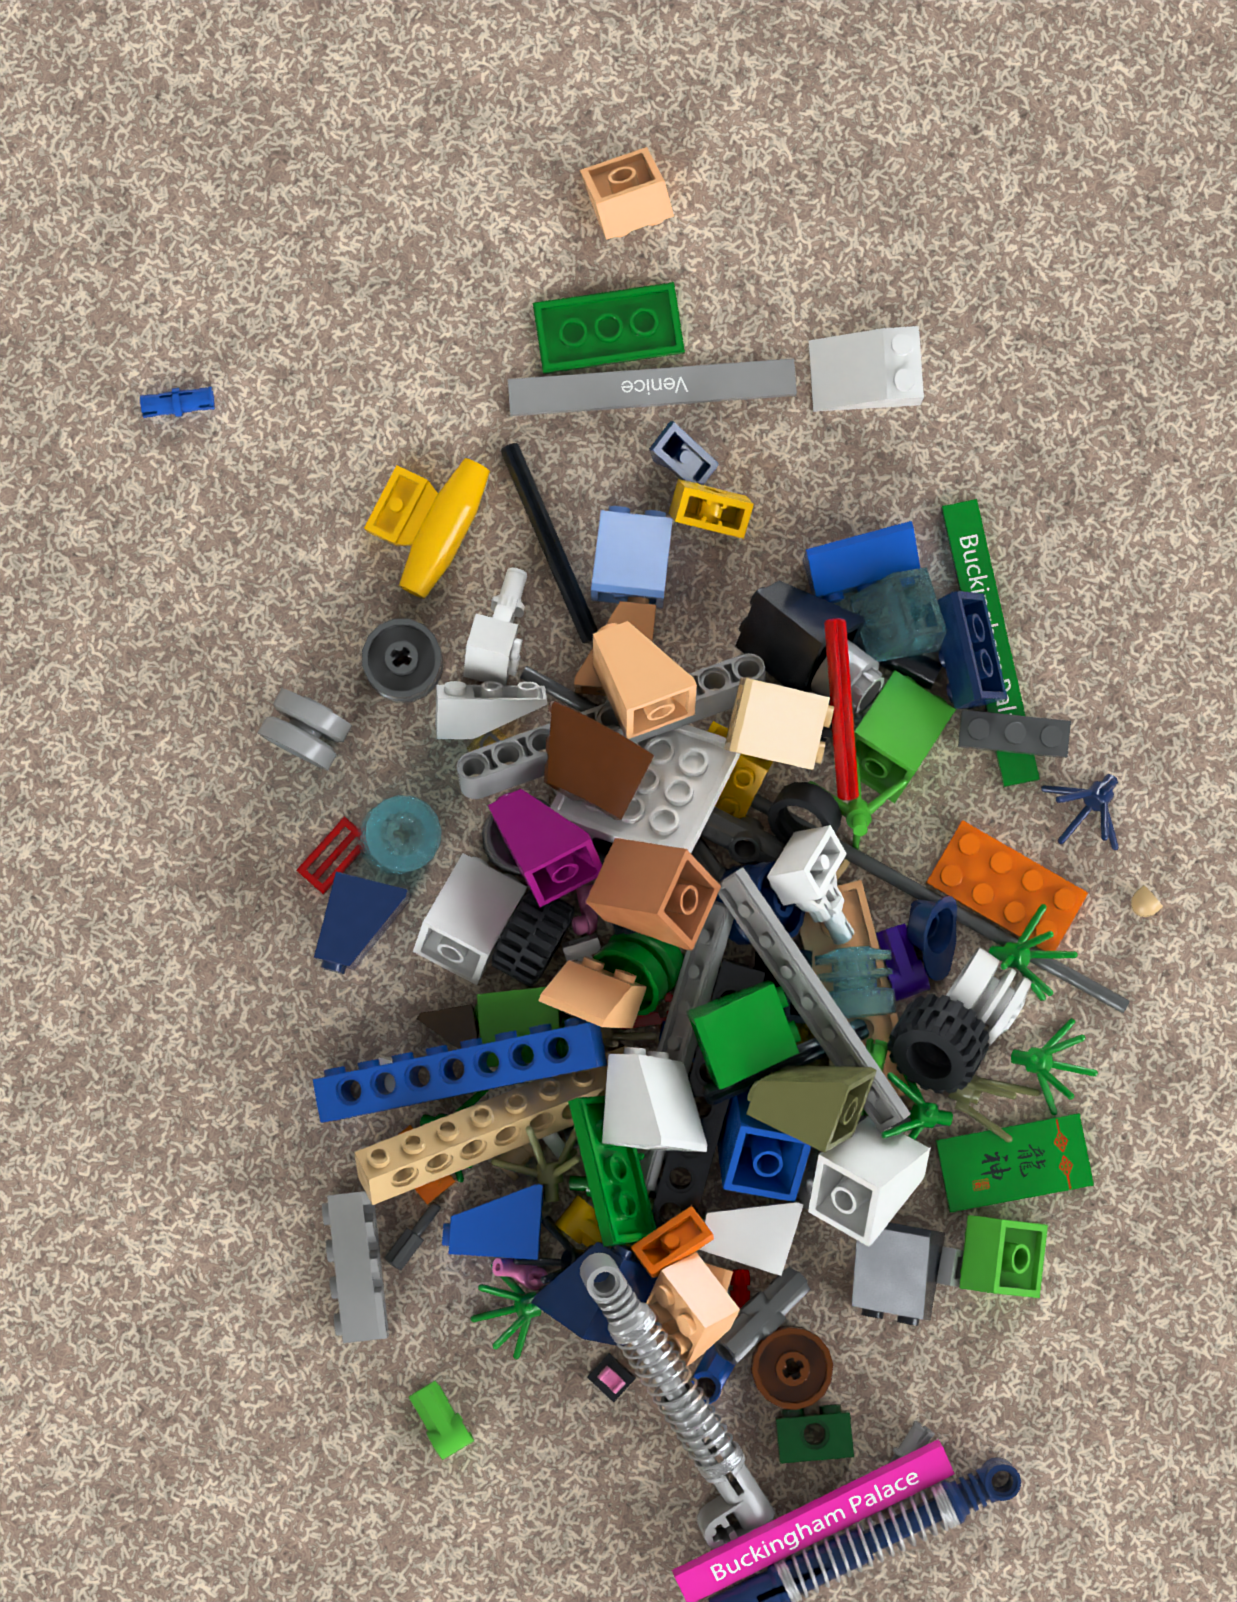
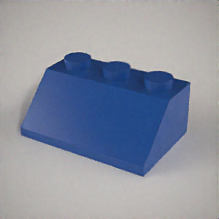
(860, 561)

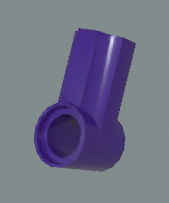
(908, 972)

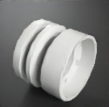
(989, 996)

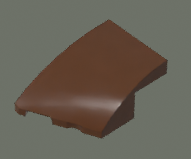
(592, 761)

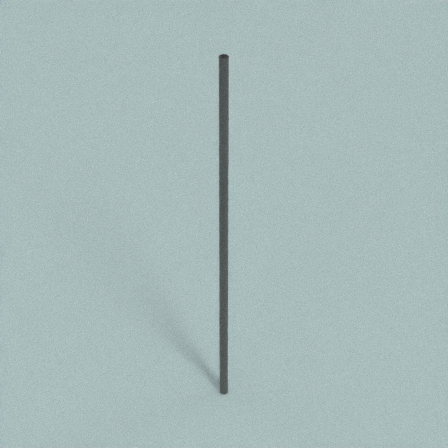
(884, 872)

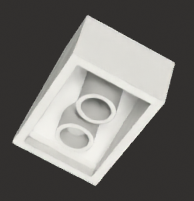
(867, 370)

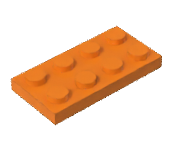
(1005, 885)

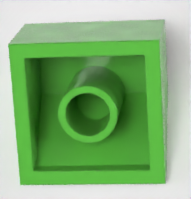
(1003, 1256)

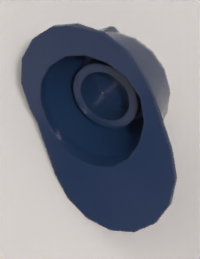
(934, 933)

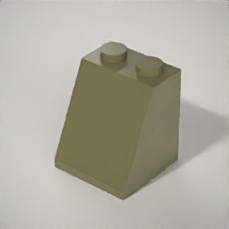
(812, 1102)

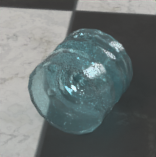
(388, 853)
(855, 981)

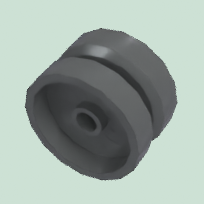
(399, 639)

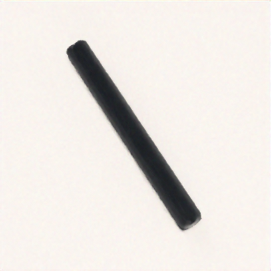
(808, 1053)

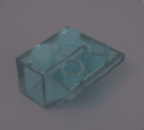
(900, 616)

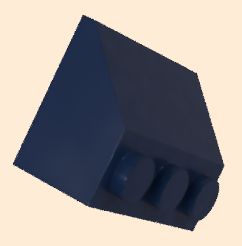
(970, 652)

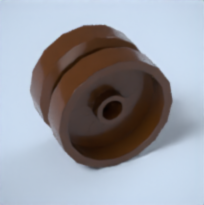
(813, 1371)

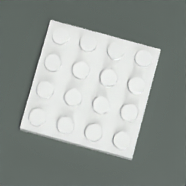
(673, 795)

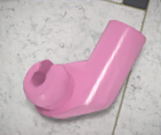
(526, 1275)

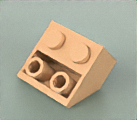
(691, 1307)

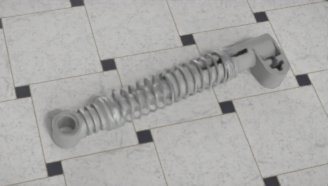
(631, 1323)

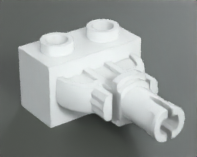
(493, 641)
(808, 878)

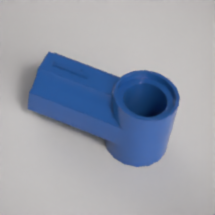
(714, 1368)

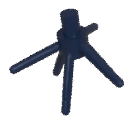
(1096, 799)

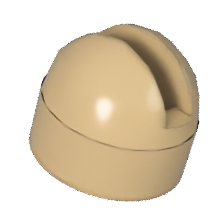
(1145, 903)

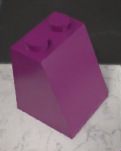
(545, 845)

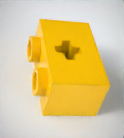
(711, 508)

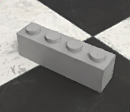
(357, 1267)

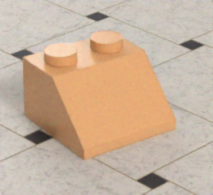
(627, 193)
(595, 993)

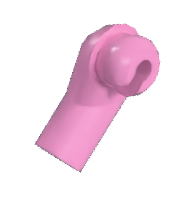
(588, 921)

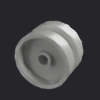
(307, 724)

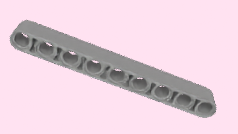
(525, 746)

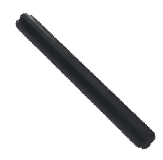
(549, 542)

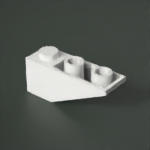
(477, 709)

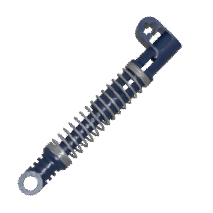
(851, 1550)

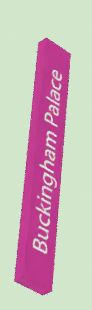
(813, 1522)

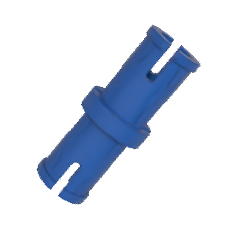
(177, 402)

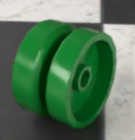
(651, 960)

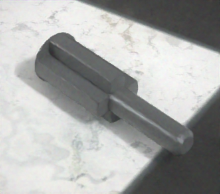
(410, 1239)

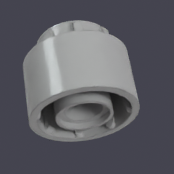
(864, 678)

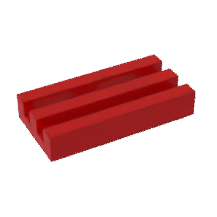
(313, 878)

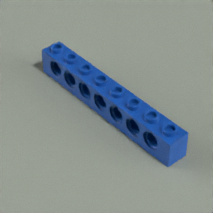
(337, 1103)

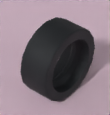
(805, 796)

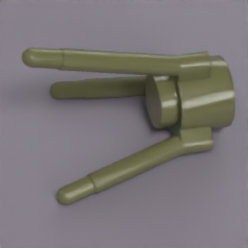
(973, 1093)

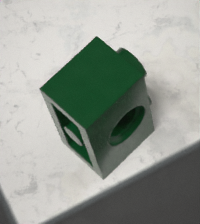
(835, 1443)

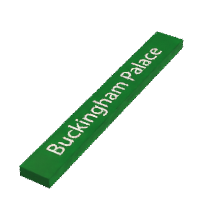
(976, 575)

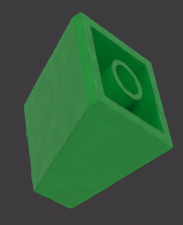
(744, 1033)

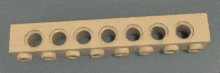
(474, 1133)

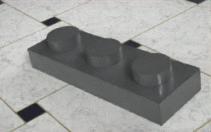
(1014, 734)

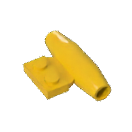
(428, 521)

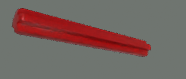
(843, 712)

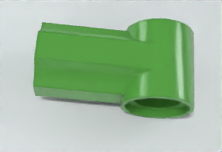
(443, 1424)

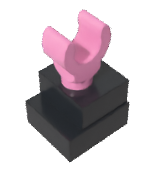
(611, 1377)

